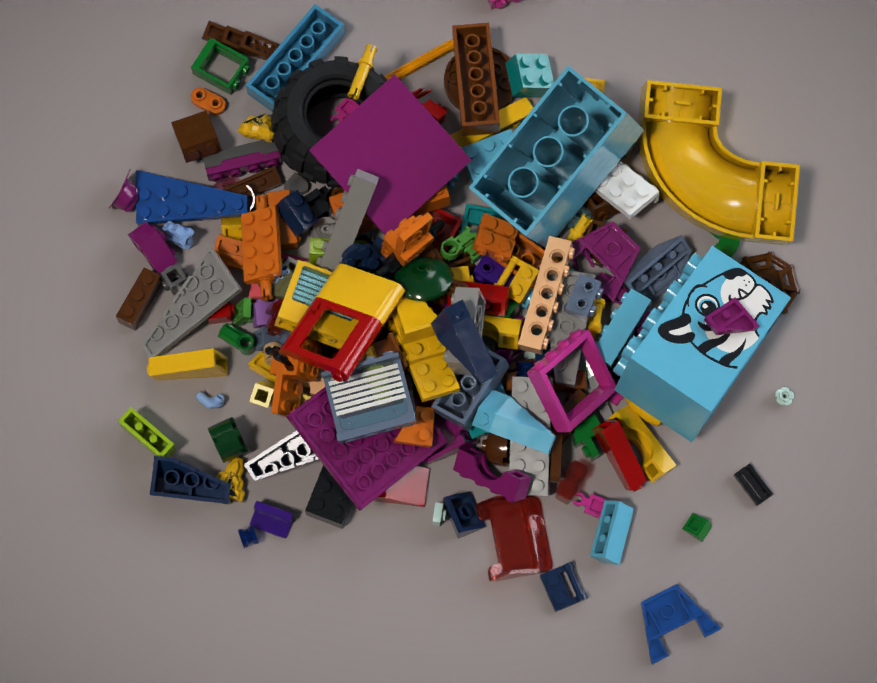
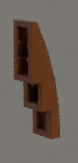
(239, 41)

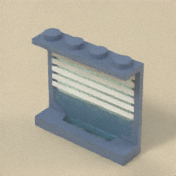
(371, 399)

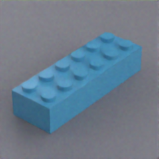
(307, 42)

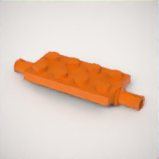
(261, 246)

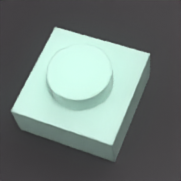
(439, 514)

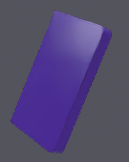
(271, 519)

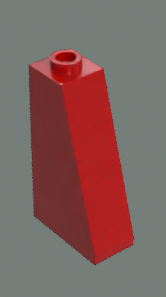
(620, 454)

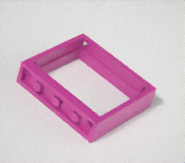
(537, 374)

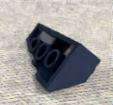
(461, 337)
(182, 481)

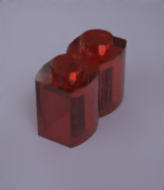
(573, 479)

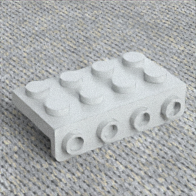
(627, 190)

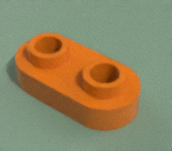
(206, 102)

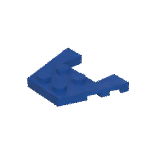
(668, 612)

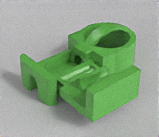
(466, 240)

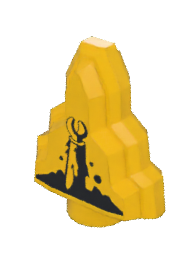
(257, 128)
(233, 476)

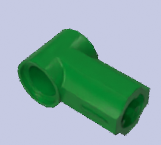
(236, 338)

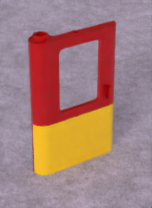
(357, 296)

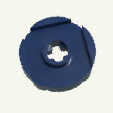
(365, 253)

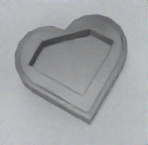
(295, 183)

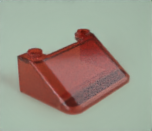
(518, 537)

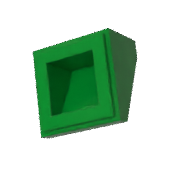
(697, 527)

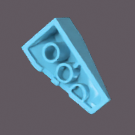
(507, 419)

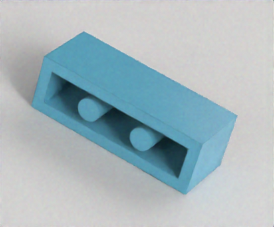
(611, 532)

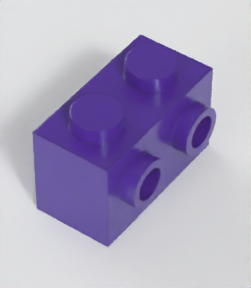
(489, 272)

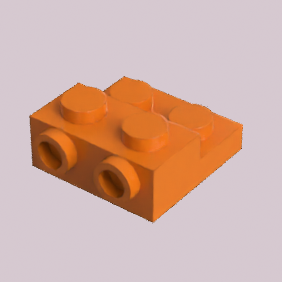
(495, 238)

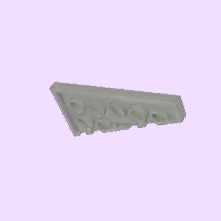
(195, 301)
(567, 369)

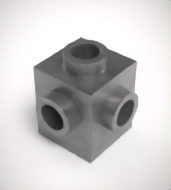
(172, 274)

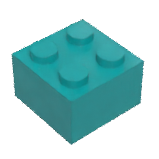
(529, 75)

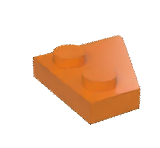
(420, 433)

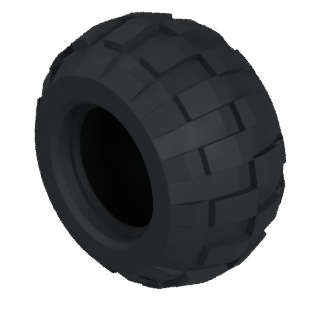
(303, 92)

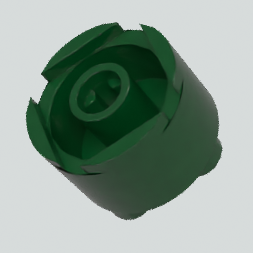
(227, 439)

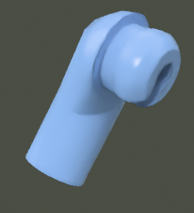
(212, 402)

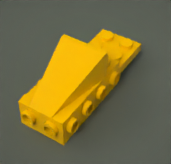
(421, 349)

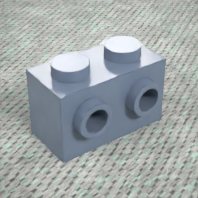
(584, 297)

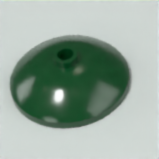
(424, 279)

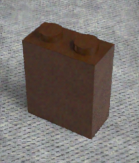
(196, 136)

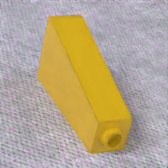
(188, 365)

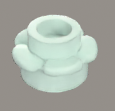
(779, 396)

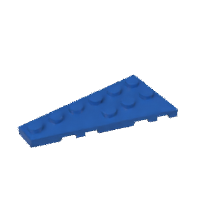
(176, 200)

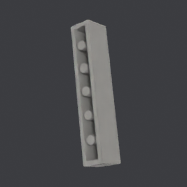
(348, 218)

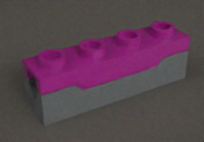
(241, 159)

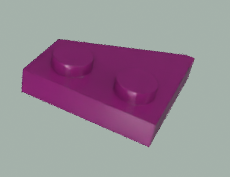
(731, 319)

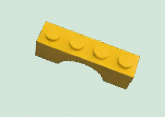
(503, 331)
(655, 459)

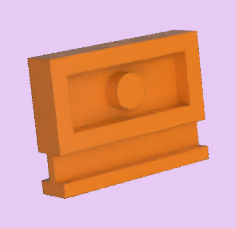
(230, 251)

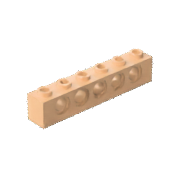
(555, 248)

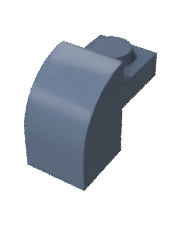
(262, 338)

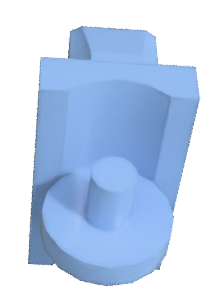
(178, 235)

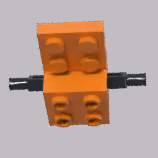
(407, 241)
(290, 376)

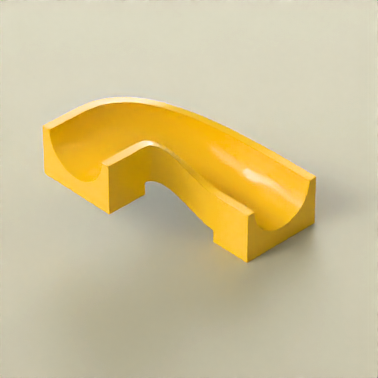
(703, 177)

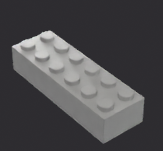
(523, 458)

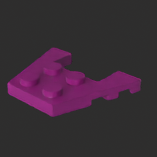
(613, 250)

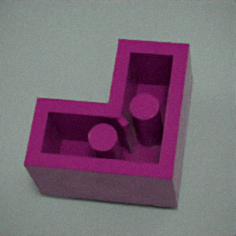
(152, 245)

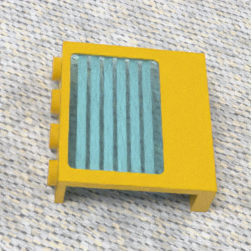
(303, 288)

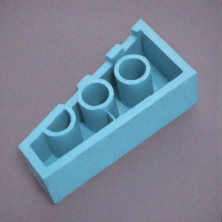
(622, 326)

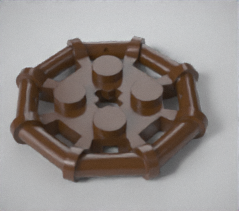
(772, 276)

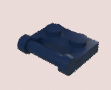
(557, 590)

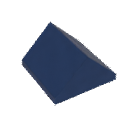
(463, 514)

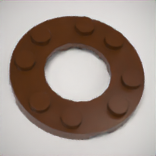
(504, 92)

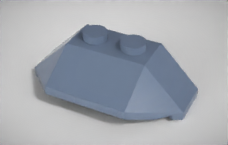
(659, 268)

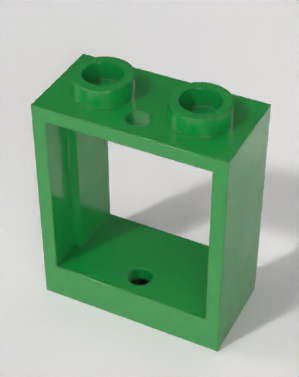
(206, 55)

